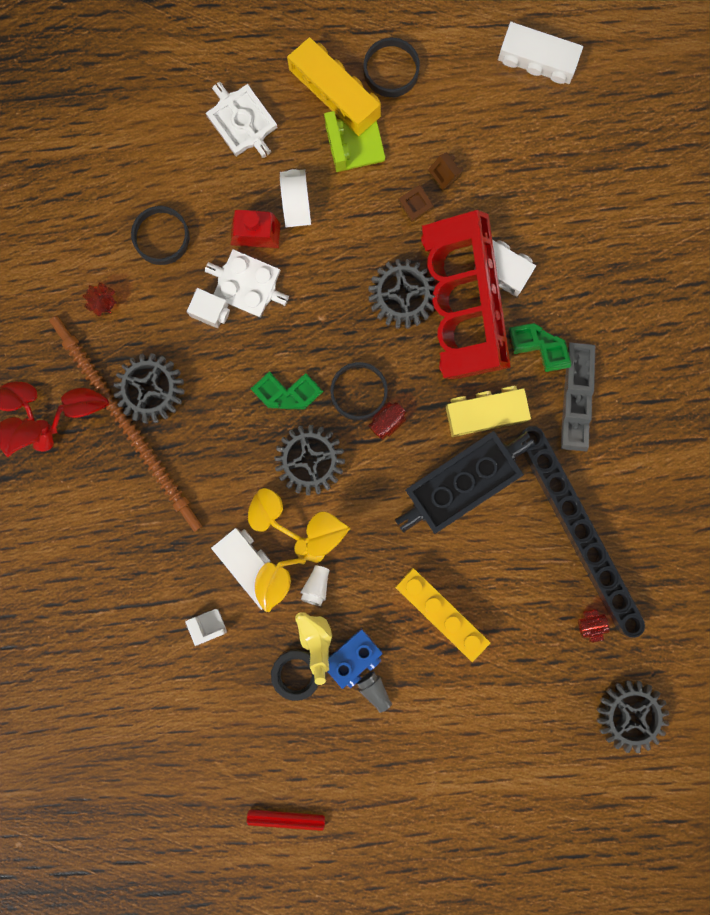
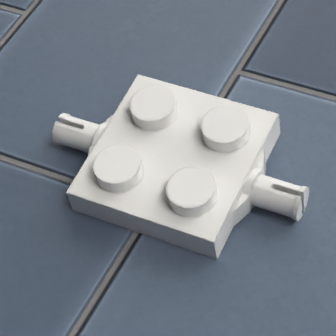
(241, 120)
(247, 283)

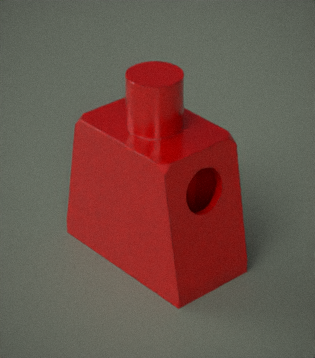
(255, 229)

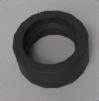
(280, 688)

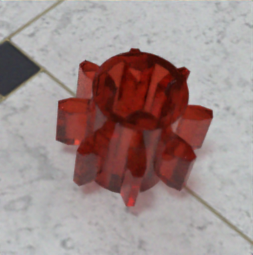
(99, 299)
(593, 626)

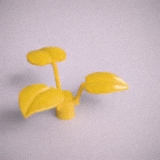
(323, 534)

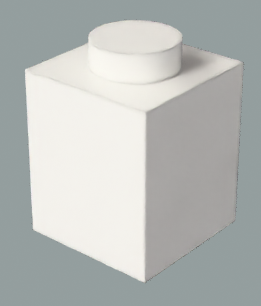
(208, 308)

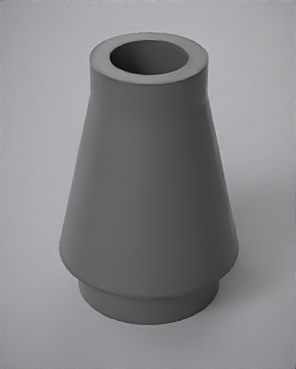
(374, 691)

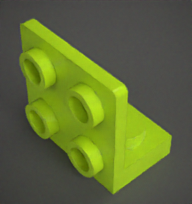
(352, 150)

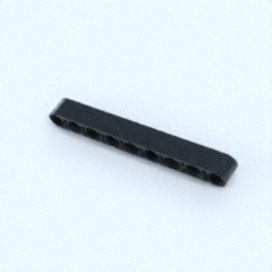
(591, 539)

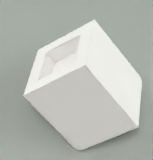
(206, 627)

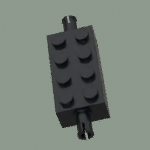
(464, 482)

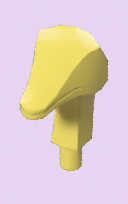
(316, 637)

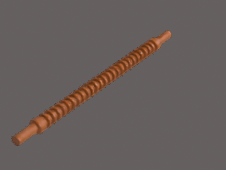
(180, 503)

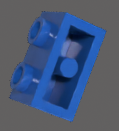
(353, 658)

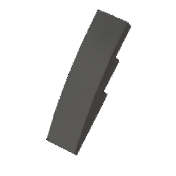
(578, 397)

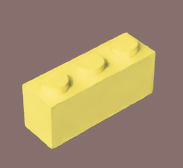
(487, 411)

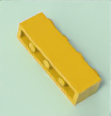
(334, 86)
(442, 614)

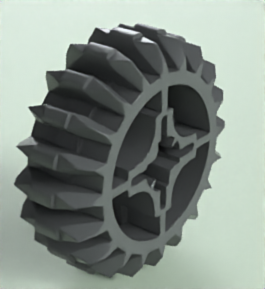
(414, 291)
(145, 399)
(315, 481)
(640, 710)

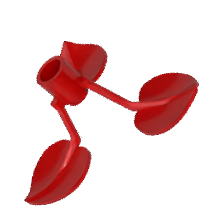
(20, 433)

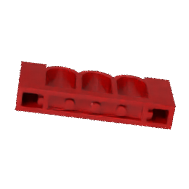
(440, 240)

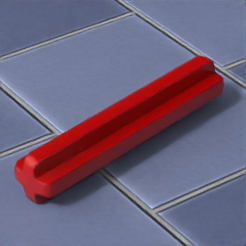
(286, 820)

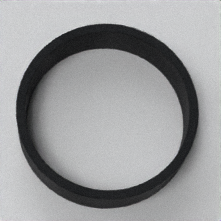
(388, 42)
(154, 210)
(354, 365)

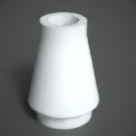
(316, 586)

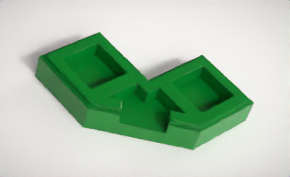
(533, 337)
(297, 397)

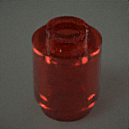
(387, 420)

